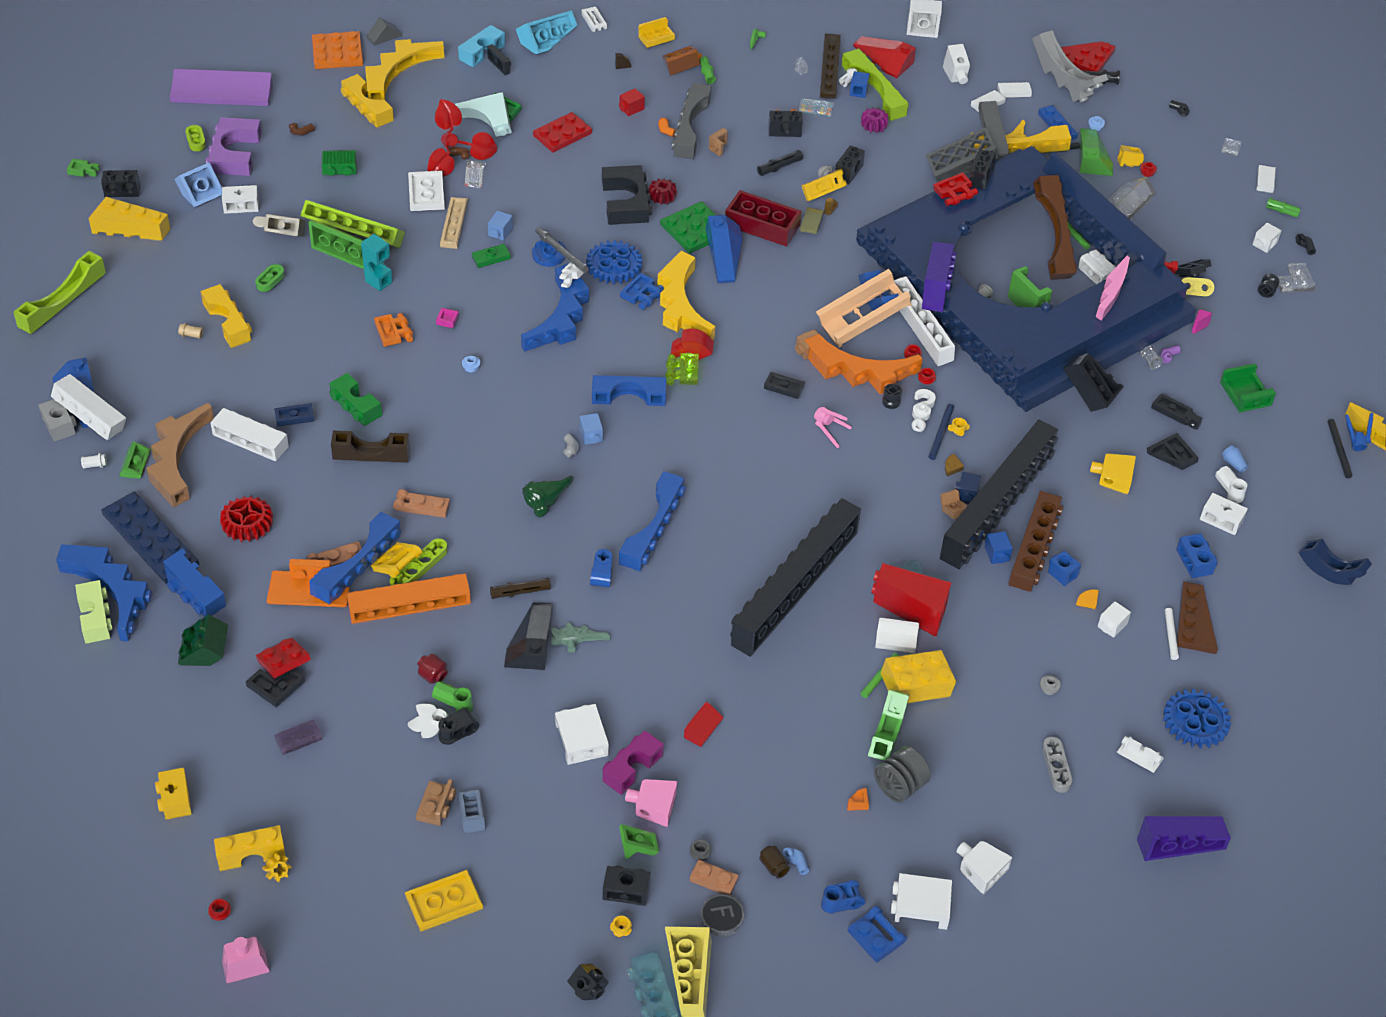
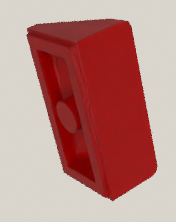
(702, 724)

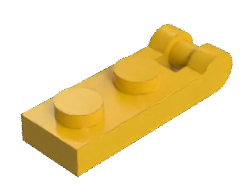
(823, 185)

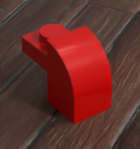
(693, 341)

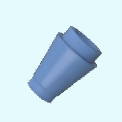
(1234, 458)

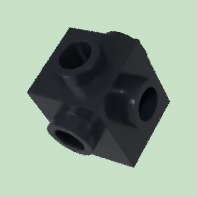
(588, 982)

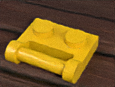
(396, 559)

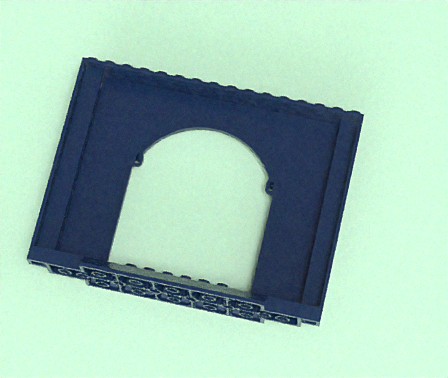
(1031, 345)

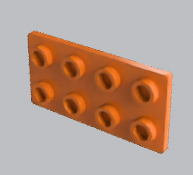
(294, 585)

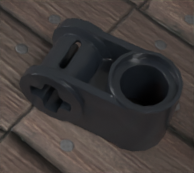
(459, 725)

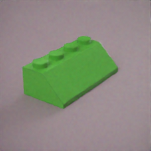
(336, 243)

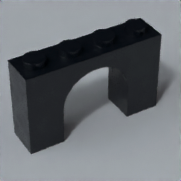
(632, 180)

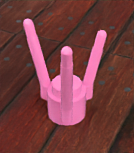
(825, 417)

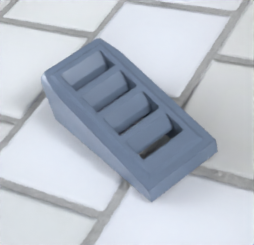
(471, 811)

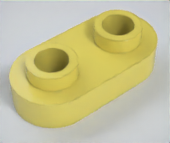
(1196, 284)

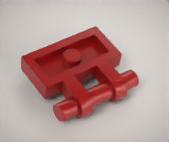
(954, 185)

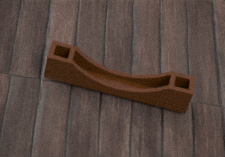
(1049, 194)

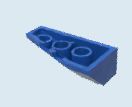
(80, 370)

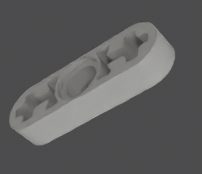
(1054, 773)

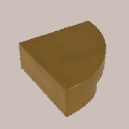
(830, 206)
(953, 465)

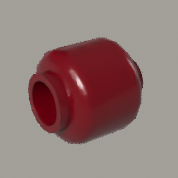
(432, 668)

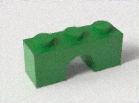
(346, 392)

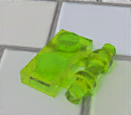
(688, 369)

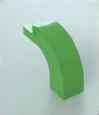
(889, 726)

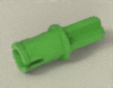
(707, 70)
(1283, 207)

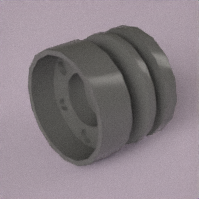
(902, 774)

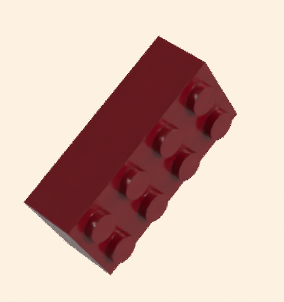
(764, 217)

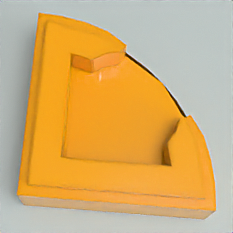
(1088, 599)

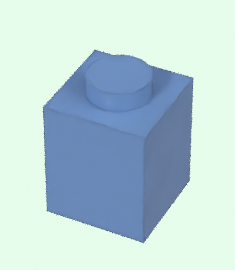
(500, 225)
(591, 428)

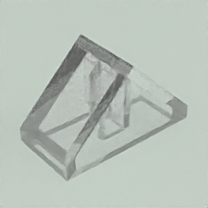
(475, 173)

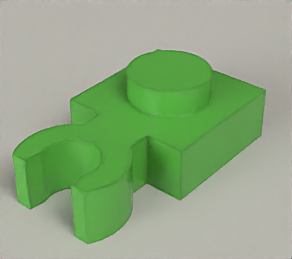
(81, 167)

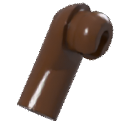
(464, 152)

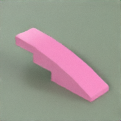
(1112, 288)

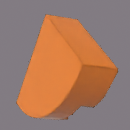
(858, 800)

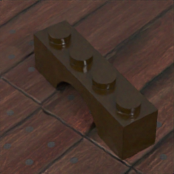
(349, 447)

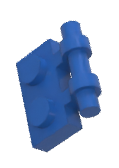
(638, 288)

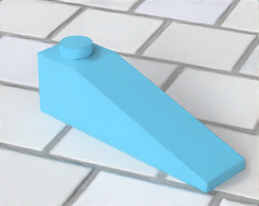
(545, 33)

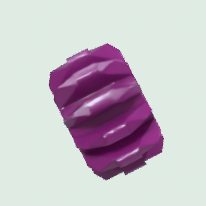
(874, 120)

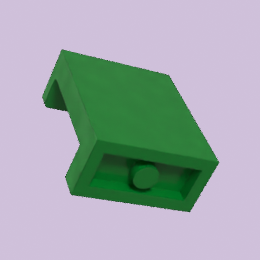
(1246, 388)

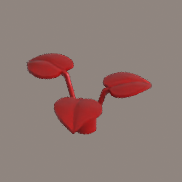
(446, 117)

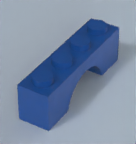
(650, 389)

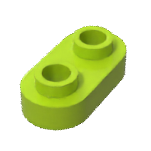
(195, 138)

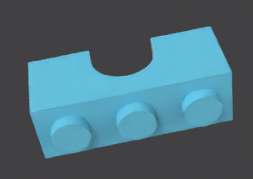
(472, 50)

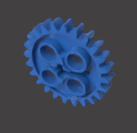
(614, 262)
(1196, 718)

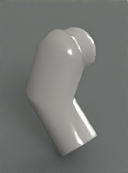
(572, 446)

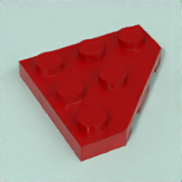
(1089, 55)

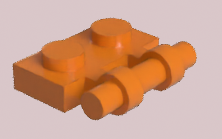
(388, 331)

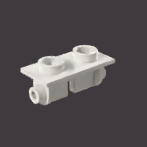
(1141, 755)

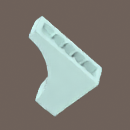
(489, 109)

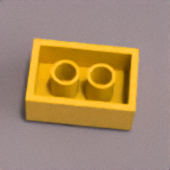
(919, 675)

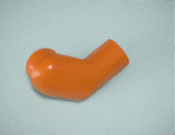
(664, 127)

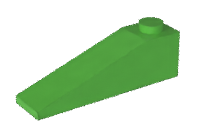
(1093, 154)

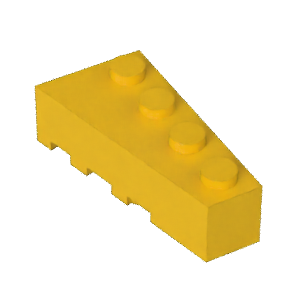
(128, 219)

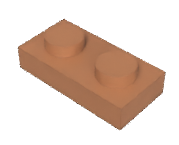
(714, 878)

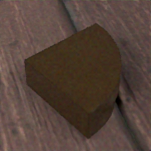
(622, 61)

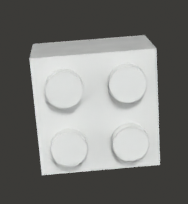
(924, 18)

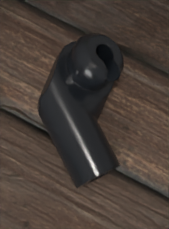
(1182, 108)

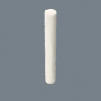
(1171, 633)

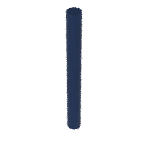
(941, 431)

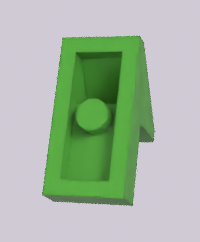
(638, 840)

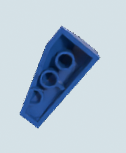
(725, 246)

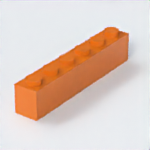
(408, 598)

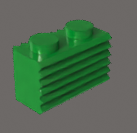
(339, 162)

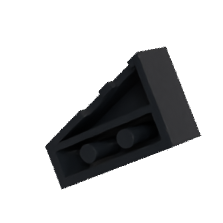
(1092, 382)

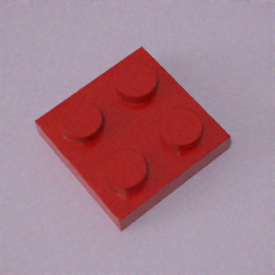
(283, 657)

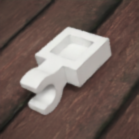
(568, 273)

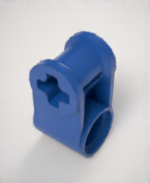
(601, 569)
(846, 897)

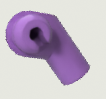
(1167, 353)

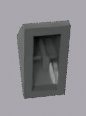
(382, 32)

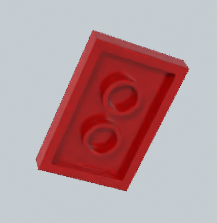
(562, 132)

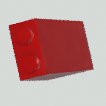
(912, 596)

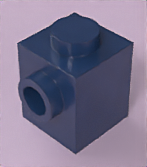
(968, 486)

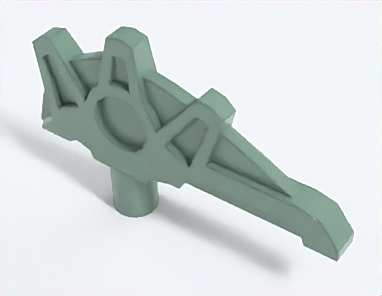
(572, 635)

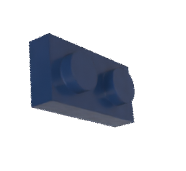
(294, 414)

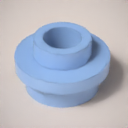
(1096, 123)
(471, 363)

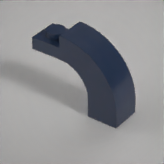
(1329, 566)

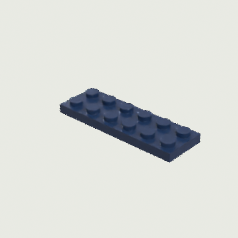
(145, 532)

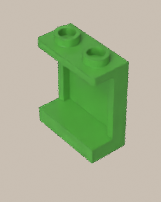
(1024, 292)

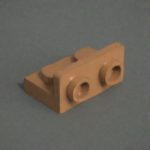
(436, 802)

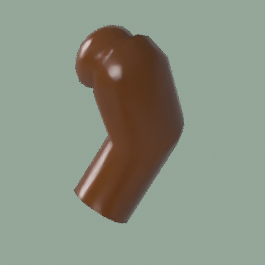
(294, 129)

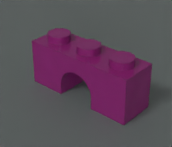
(643, 750)

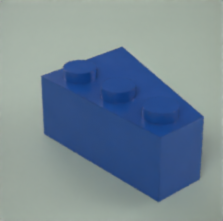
(192, 586)

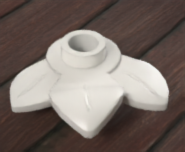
(427, 720)

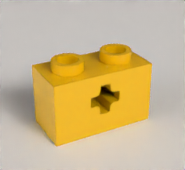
(174, 793)

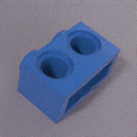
(1196, 555)

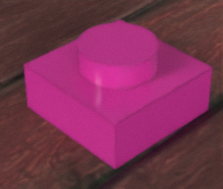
(447, 317)

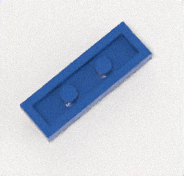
(1054, 118)

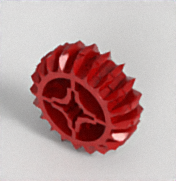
(246, 518)

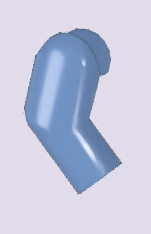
(797, 858)

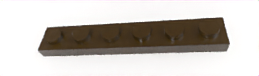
(830, 66)

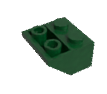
(203, 642)

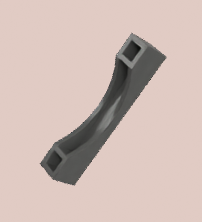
(686, 140)

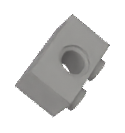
(57, 420)

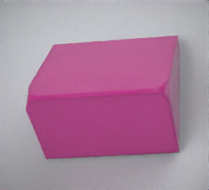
(1202, 321)

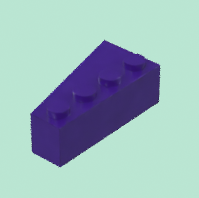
(938, 276)
(1181, 836)

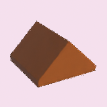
(681, 59)

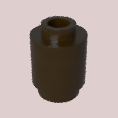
(774, 861)

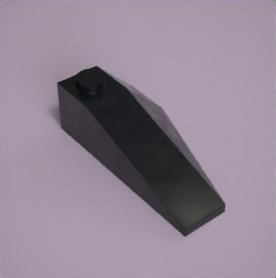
(531, 639)

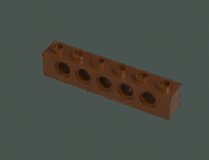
(1035, 541)

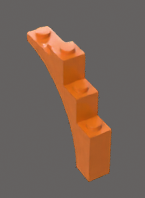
(858, 370)

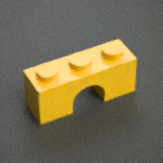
(262, 842)

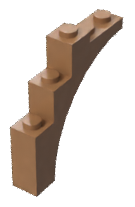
(167, 452)

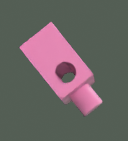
(654, 800)
(244, 959)

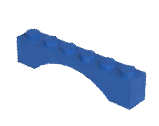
(637, 548)
(332, 581)

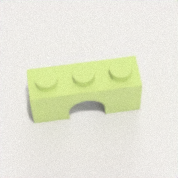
(95, 624)

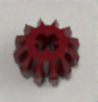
(662, 191)

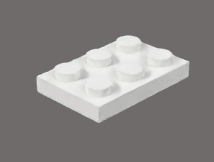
(426, 190)

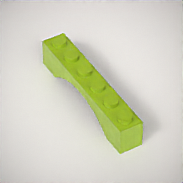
(893, 102)
(84, 273)

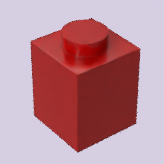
(631, 102)

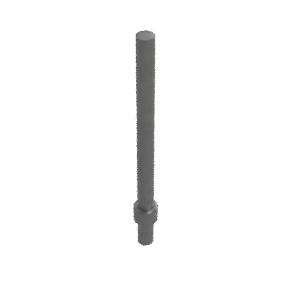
(546, 237)

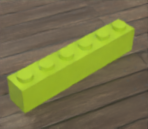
(351, 223)

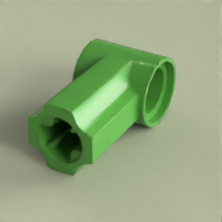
(455, 697)

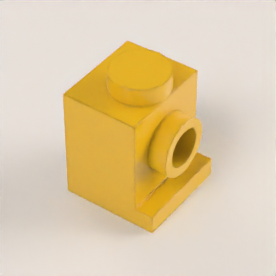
(1130, 156)

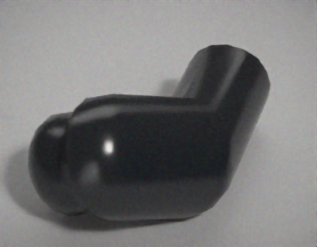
(1305, 242)

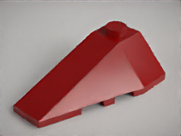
(890, 55)

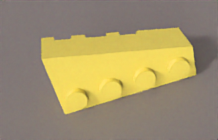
(691, 965)

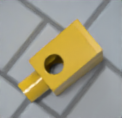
(1115, 471)

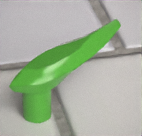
(755, 34)

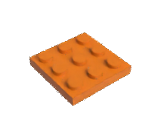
(337, 50)

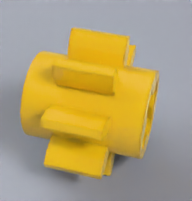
(272, 863)

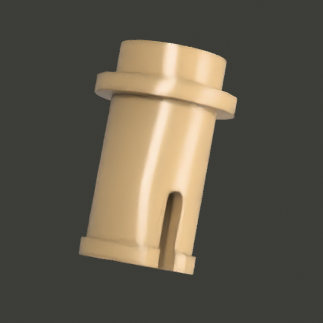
(186, 330)

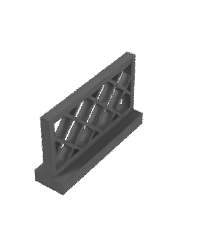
(965, 162)

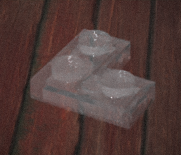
(1298, 281)

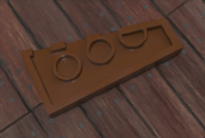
(1195, 623)

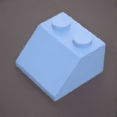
(199, 185)

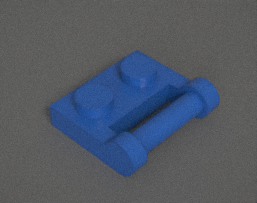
(872, 939)

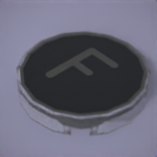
(722, 915)

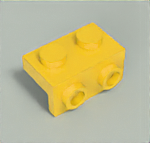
(655, 32)

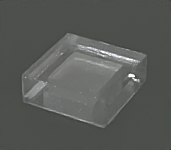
(1231, 147)

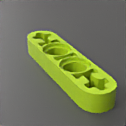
(422, 567)

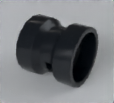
(1268, 285)
(892, 396)

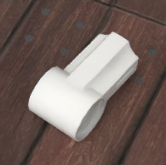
(1235, 487)

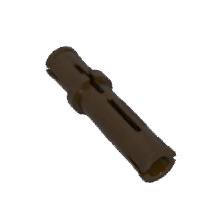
(519, 588)

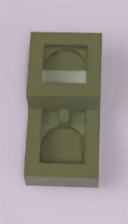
(811, 220)

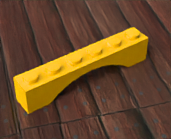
(1051, 140)

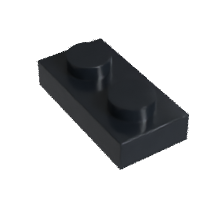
(498, 59)
(784, 385)

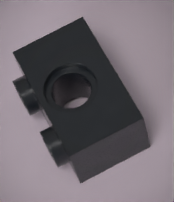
(785, 123)
(851, 163)
(616, 891)

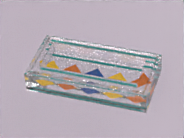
(816, 107)

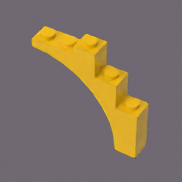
(394, 63)
(673, 298)

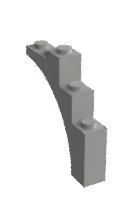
(1065, 72)

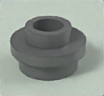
(700, 844)

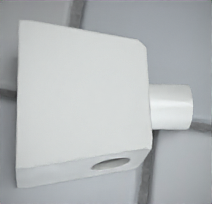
(956, 63)
(983, 864)

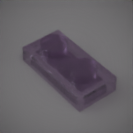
(298, 737)

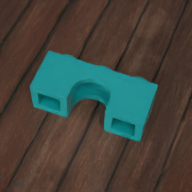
(375, 271)

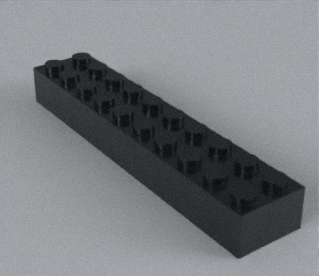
(998, 494)
(794, 577)

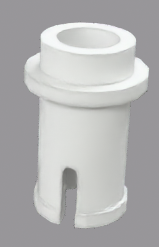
(847, 78)
(94, 461)

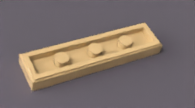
(454, 222)

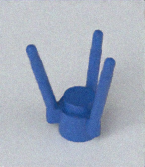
(1358, 439)

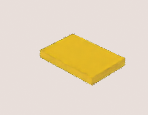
(443, 900)

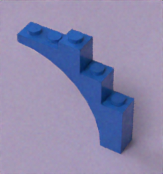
(560, 324)
(97, 564)

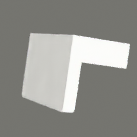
(897, 635)

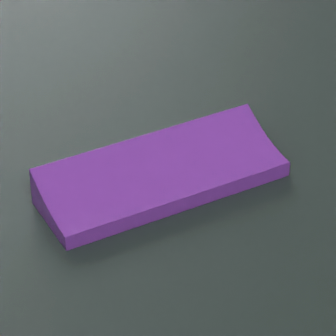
(221, 87)

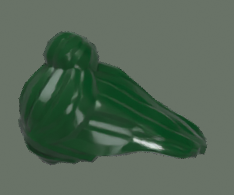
(544, 494)

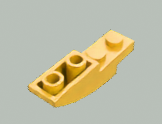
(1359, 419)

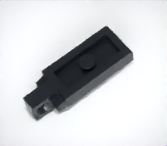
(1176, 411)

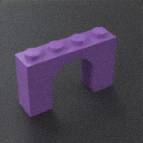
(229, 132)

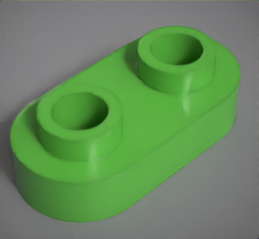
(269, 277)

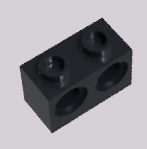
(982, 168)
(120, 183)

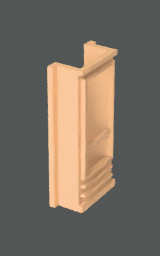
(832, 314)

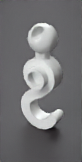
(922, 410)

